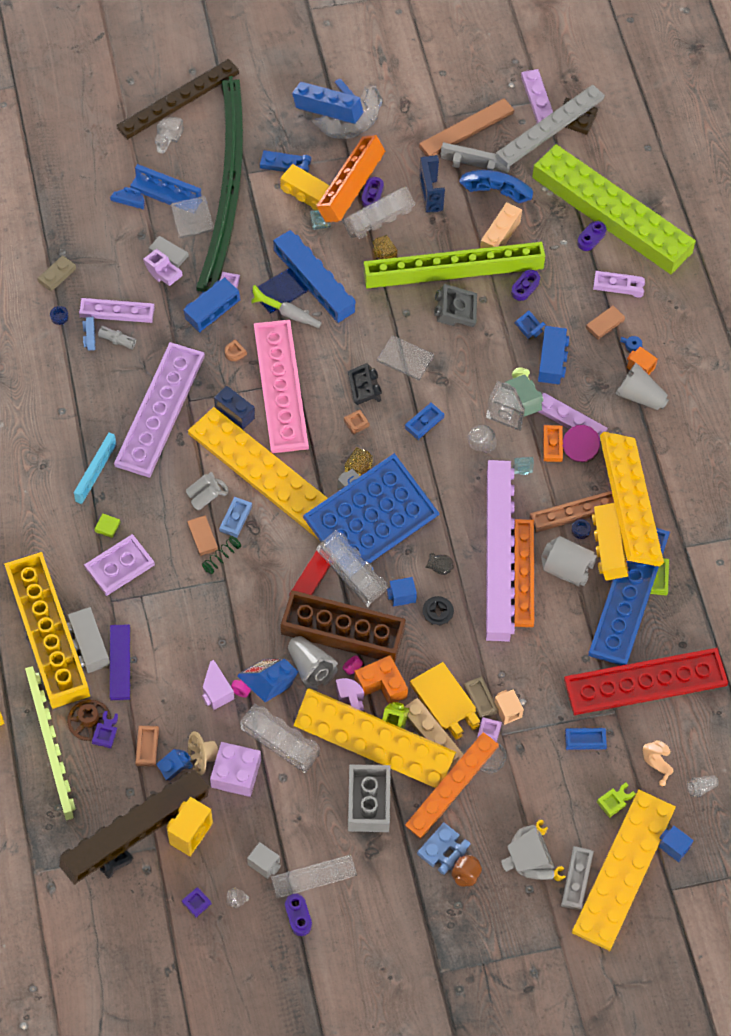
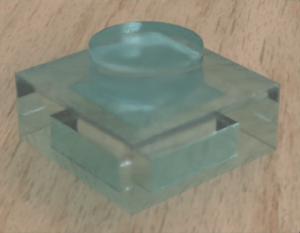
(318, 221)
(523, 465)

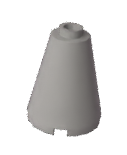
(642, 389)
(312, 663)

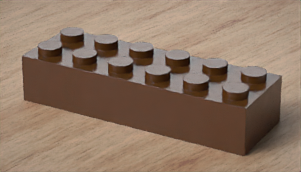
(343, 626)

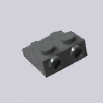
(456, 306)

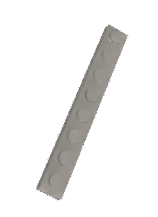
(549, 126)

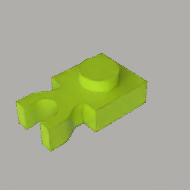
(614, 801)

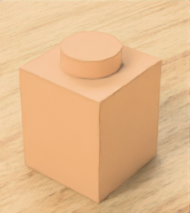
(508, 706)

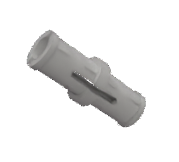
(117, 337)

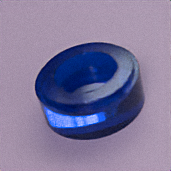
(59, 315)
(581, 529)

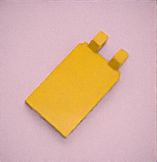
(445, 699)

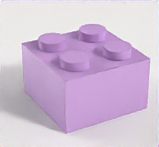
(235, 769)

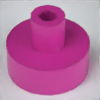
(352, 664)
(240, 688)

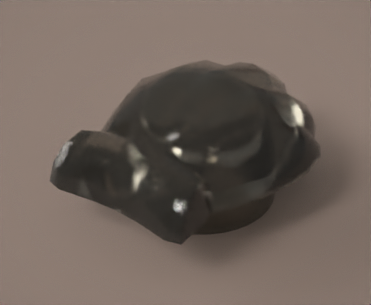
(440, 563)

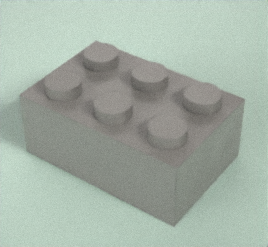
(369, 798)

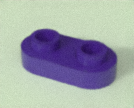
(370, 193)
(592, 234)
(524, 286)
(297, 914)

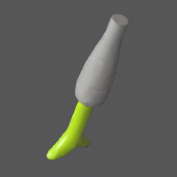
(286, 309)

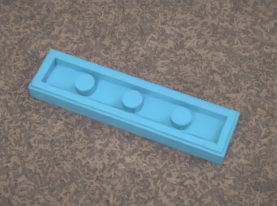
(95, 468)

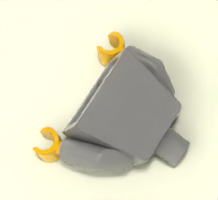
(531, 855)

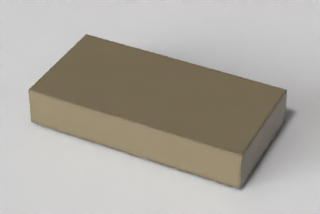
(481, 697)

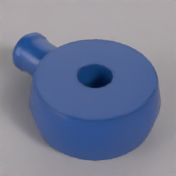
(632, 343)

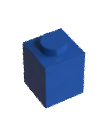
(402, 591)
(675, 843)

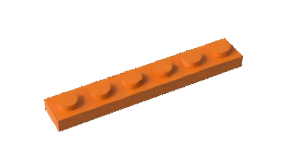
(524, 573)
(452, 785)

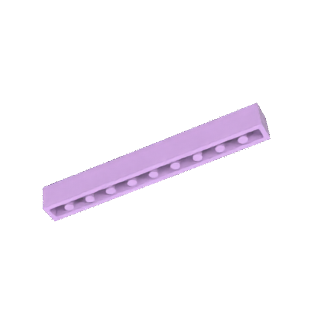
(499, 551)

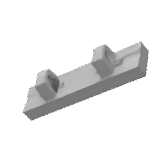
(471, 157)

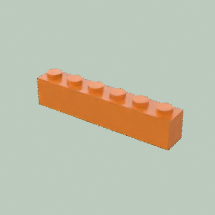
(351, 178)

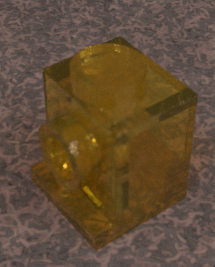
(384, 248)

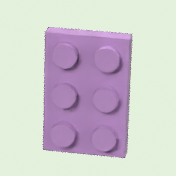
(119, 565)

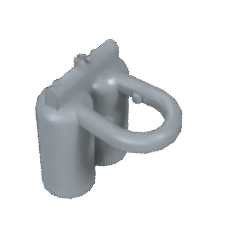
(205, 490)

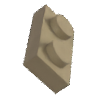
(56, 273)

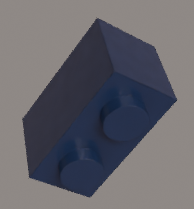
(234, 407)

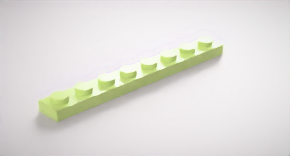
(52, 749)

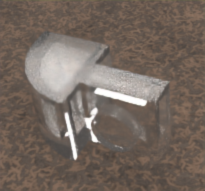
(168, 130)

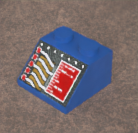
(269, 677)

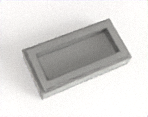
(174, 253)

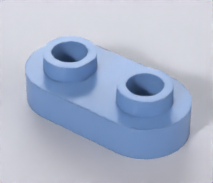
(89, 328)

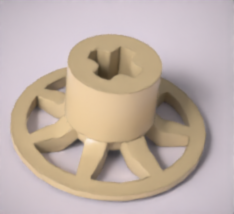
(204, 751)

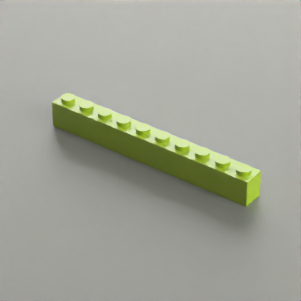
(454, 265)

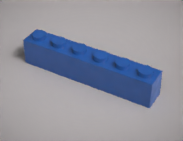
(314, 276)

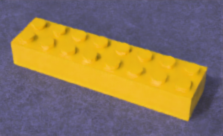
(47, 630)

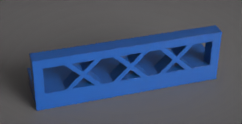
(165, 190)

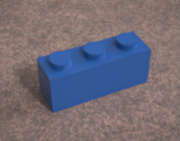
(211, 304)
(553, 355)

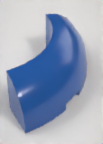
(487, 179)

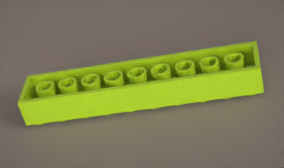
(615, 208)

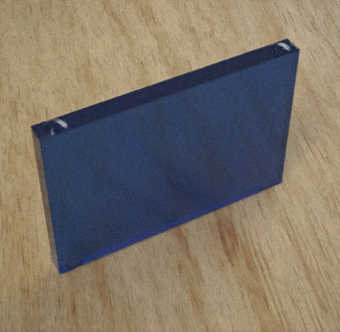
(282, 288)

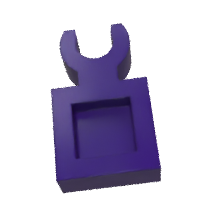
(105, 733)

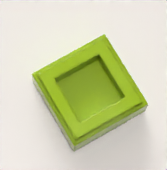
(107, 525)

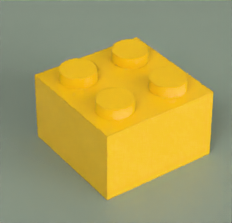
(189, 826)

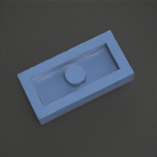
(235, 517)

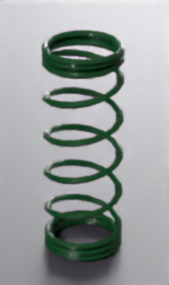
(208, 568)

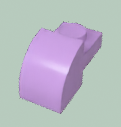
(161, 268)
(350, 693)

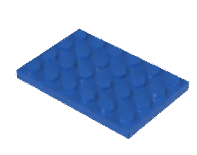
(374, 510)

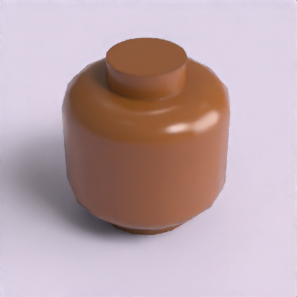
(466, 871)

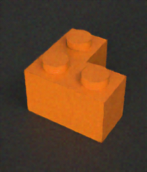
(384, 676)

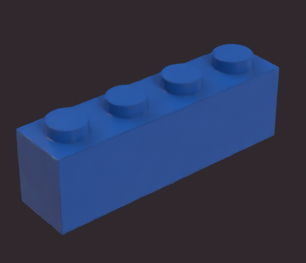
(327, 102)

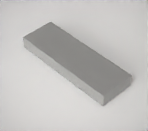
(577, 878)

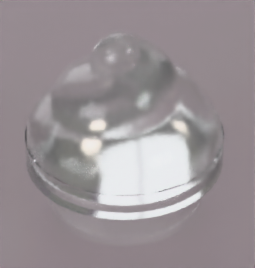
(236, 897)

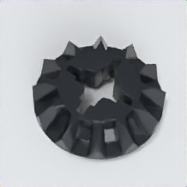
(443, 605)

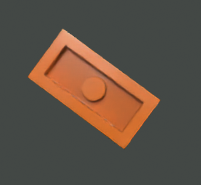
(552, 443)

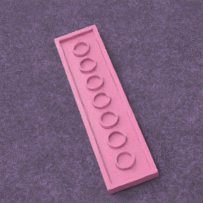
(280, 386)

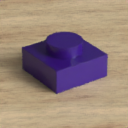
(196, 902)

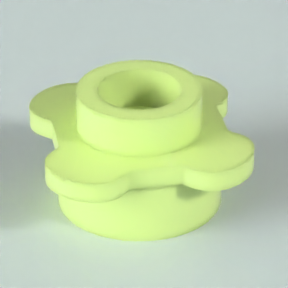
(519, 372)

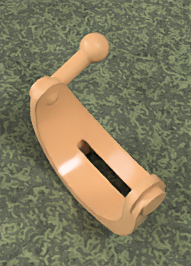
(652, 756)

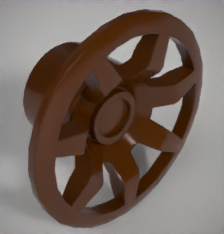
(87, 716)

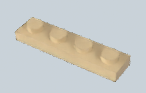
(430, 728)

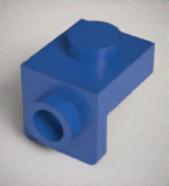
(529, 325)
(174, 763)

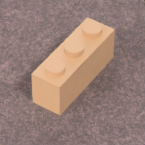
(502, 227)

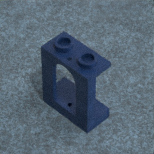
(428, 174)

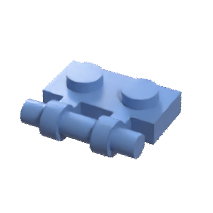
(439, 844)

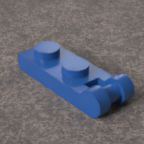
(282, 161)

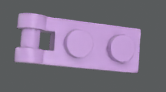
(619, 283)

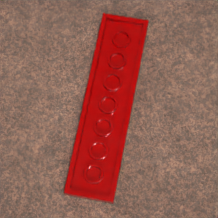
(645, 681)

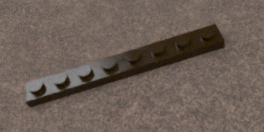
(177, 99)

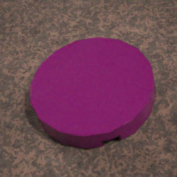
(581, 443)

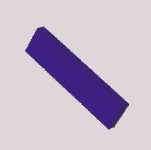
(120, 662)

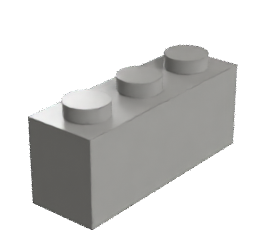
(88, 640)

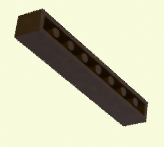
(131, 827)

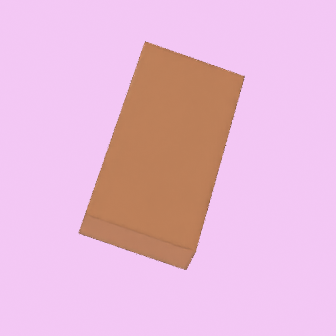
(605, 322)
(202, 535)
(147, 746)

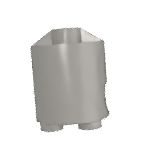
(568, 560)

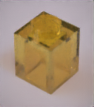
(359, 461)

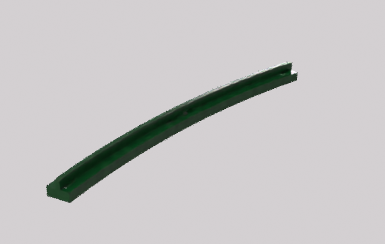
(228, 202)

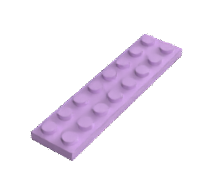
(159, 410)

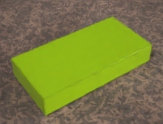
(660, 584)

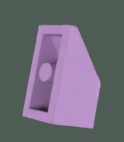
(216, 688)

